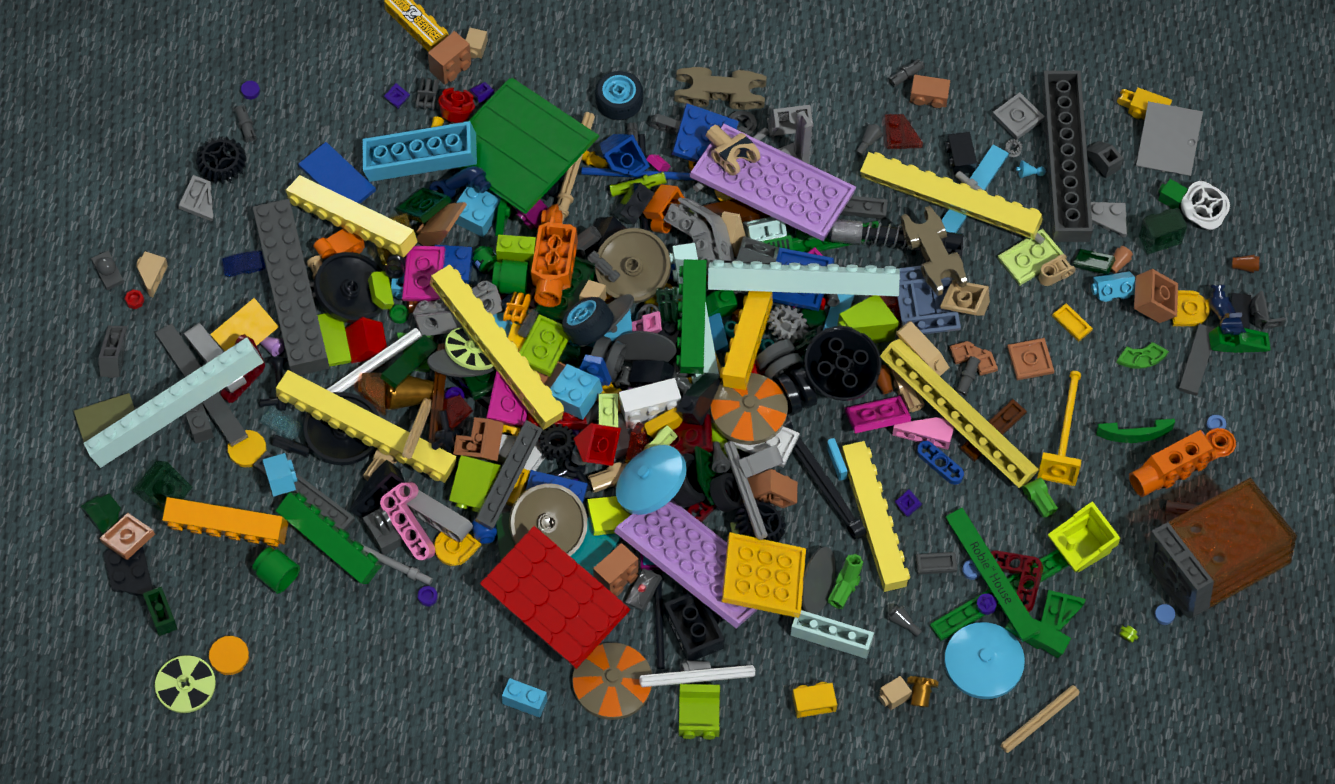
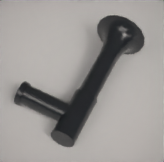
(277, 363)

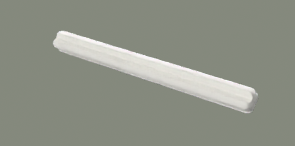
(376, 361)
(697, 676)

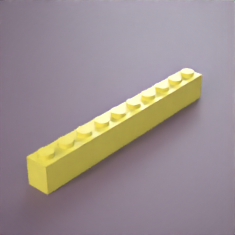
(951, 195)
(497, 347)
(959, 413)
(363, 425)

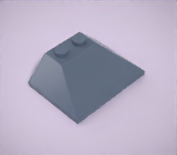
(922, 306)

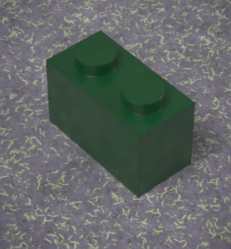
(160, 611)

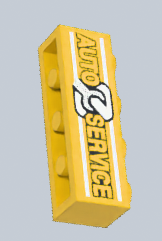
(416, 22)

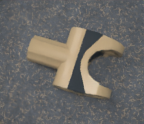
(730, 149)

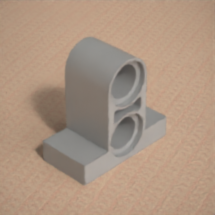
(761, 461)

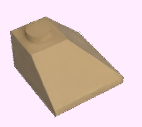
(969, 299)

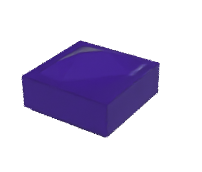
(482, 92)
(396, 96)
(908, 503)

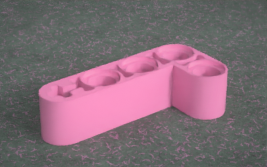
(410, 523)

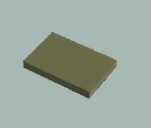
(102, 415)

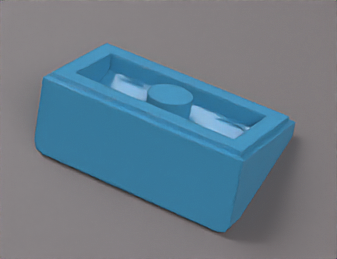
(718, 333)

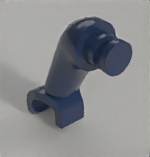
(470, 176)
(1225, 312)

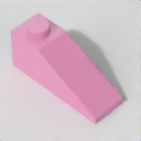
(934, 430)

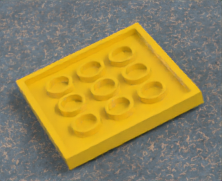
(764, 575)

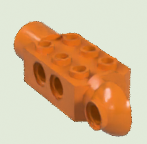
(553, 257)
(1181, 460)

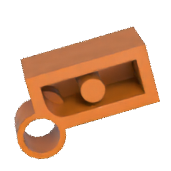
(659, 205)
(339, 242)

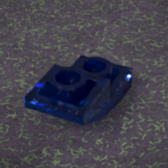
(243, 263)

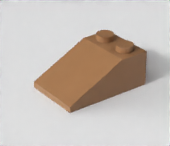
(439, 224)

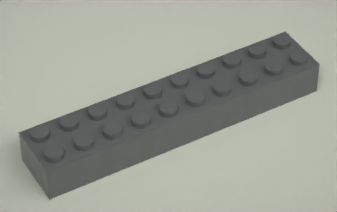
(1066, 156)
(291, 287)

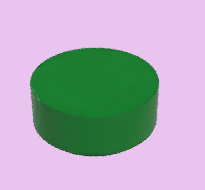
(399, 314)

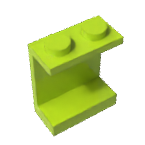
(699, 711)

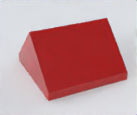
(365, 339)
(598, 443)

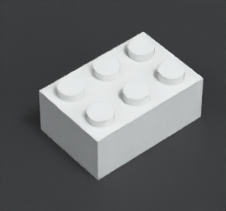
(648, 401)

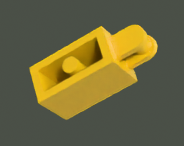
(1139, 101)

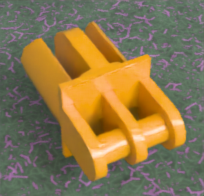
(517, 308)

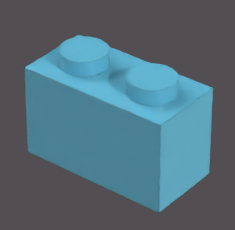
(280, 474)
(524, 697)

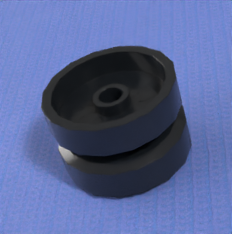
(797, 390)

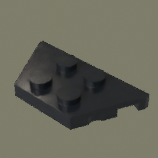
(128, 575)

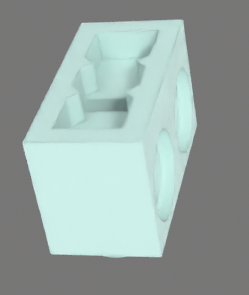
(764, 228)

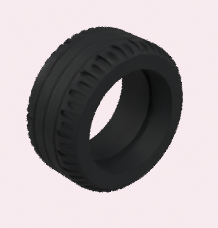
(690, 491)

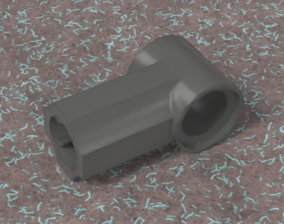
(586, 239)

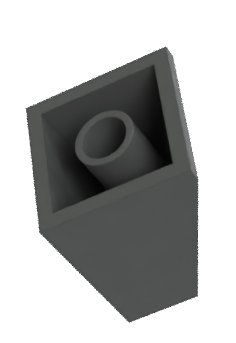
(755, 250)

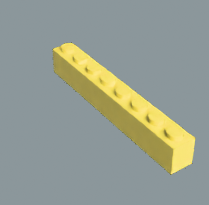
(351, 216)
(874, 516)

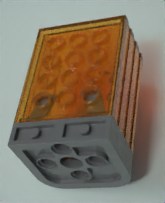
(1220, 548)

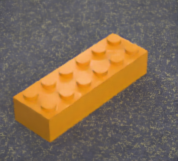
(225, 521)

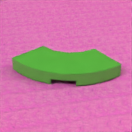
(1142, 357)

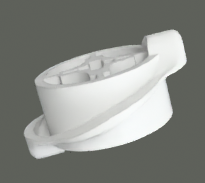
(1190, 210)

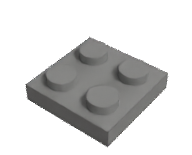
(1018, 116)

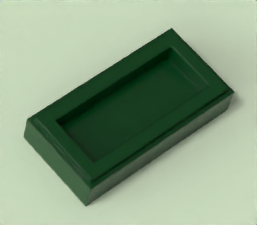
(1094, 261)

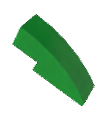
(1245, 342)
(1048, 639)

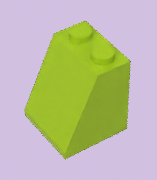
(516, 248)
(872, 319)
(473, 482)

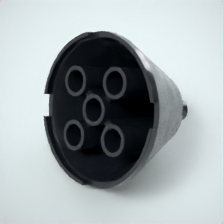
(842, 363)

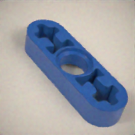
(940, 455)

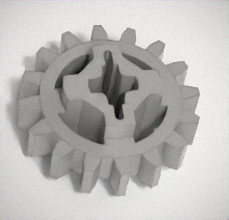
(787, 323)

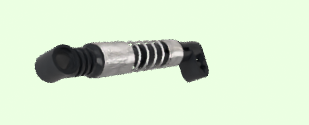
(853, 232)

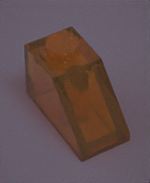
(374, 390)

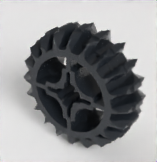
(225, 167)
(770, 517)

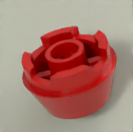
(456, 105)

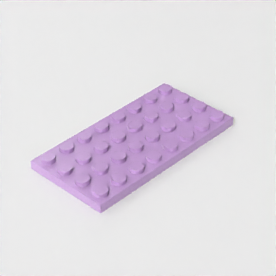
(779, 187)
(686, 553)

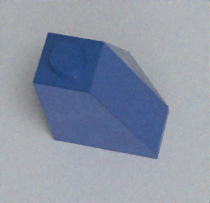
(624, 154)

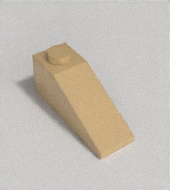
(922, 347)

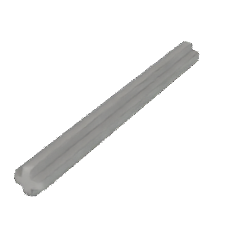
(745, 490)

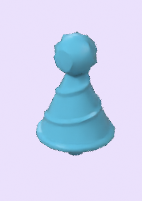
(1027, 170)

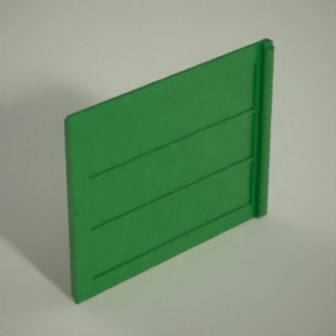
(526, 144)

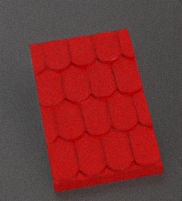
(555, 597)

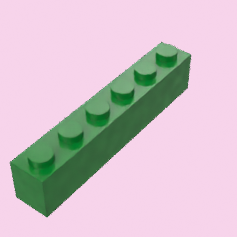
(693, 316)
(328, 537)

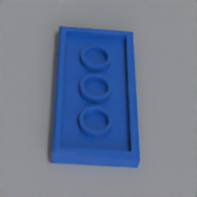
(333, 172)

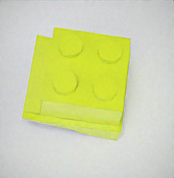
(1085, 538)

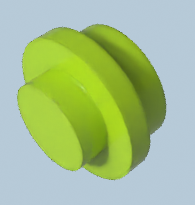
(1128, 633)

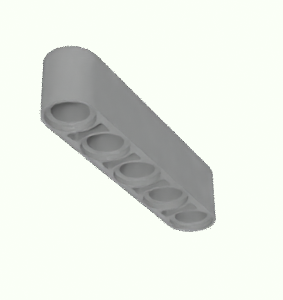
(208, 350)
(438, 516)

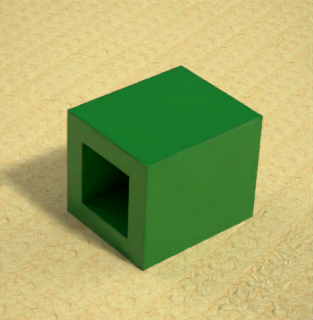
(1172, 194)

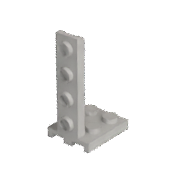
(801, 147)

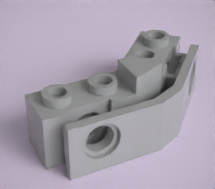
(698, 228)
(436, 318)

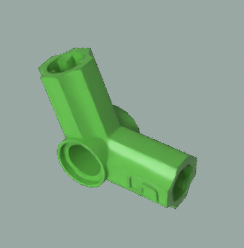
(846, 581)

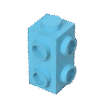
(1114, 286)

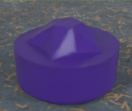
(986, 604)

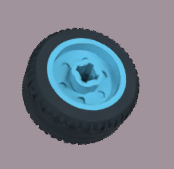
(619, 95)
(587, 321)

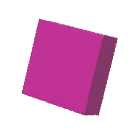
(658, 162)

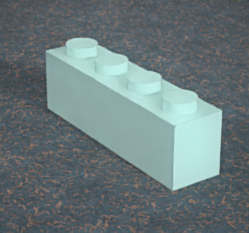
(832, 634)

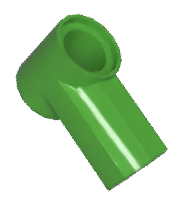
(1038, 494)

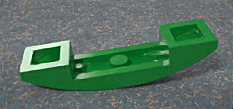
(1136, 435)

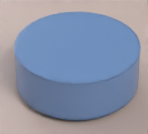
(1215, 421)
(970, 571)
(1164, 614)

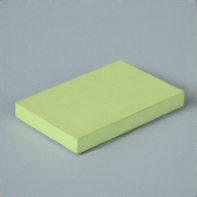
(1028, 256)

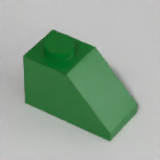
(721, 302)

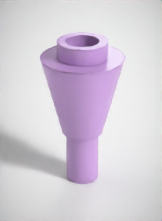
(273, 345)

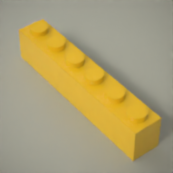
(747, 339)

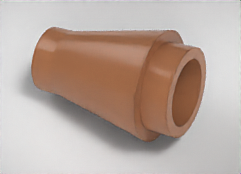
(1122, 257)

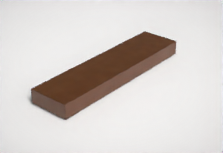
(1002, 421)

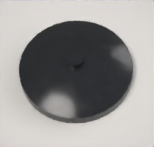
(344, 287)
(334, 444)

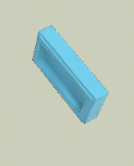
(836, 459)

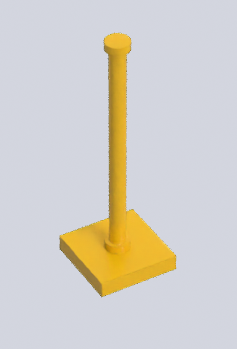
(1058, 467)

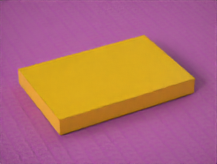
(249, 320)

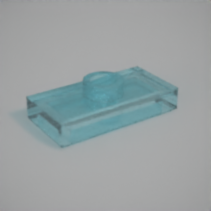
(282, 424)

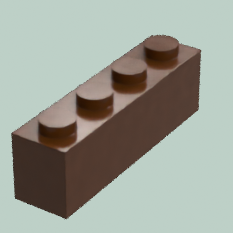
(746, 212)

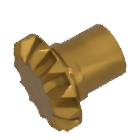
(921, 690)

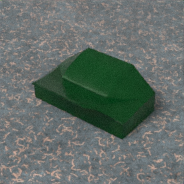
(102, 512)

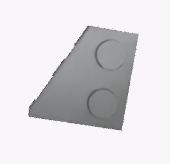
(198, 198)
(1110, 216)

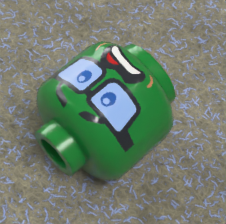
(484, 259)

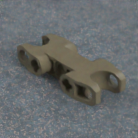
(709, 87)
(938, 262)

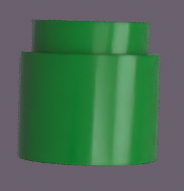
(511, 276)
(275, 569)

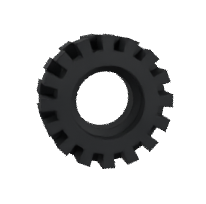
(557, 433)

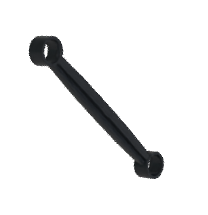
(854, 525)

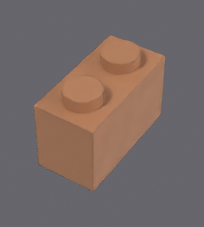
(930, 91)

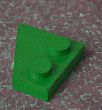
(504, 212)
(1060, 609)

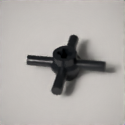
(446, 437)
(571, 471)

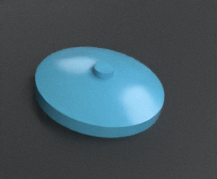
(651, 479)
(984, 660)

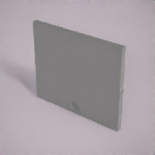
(1169, 138)

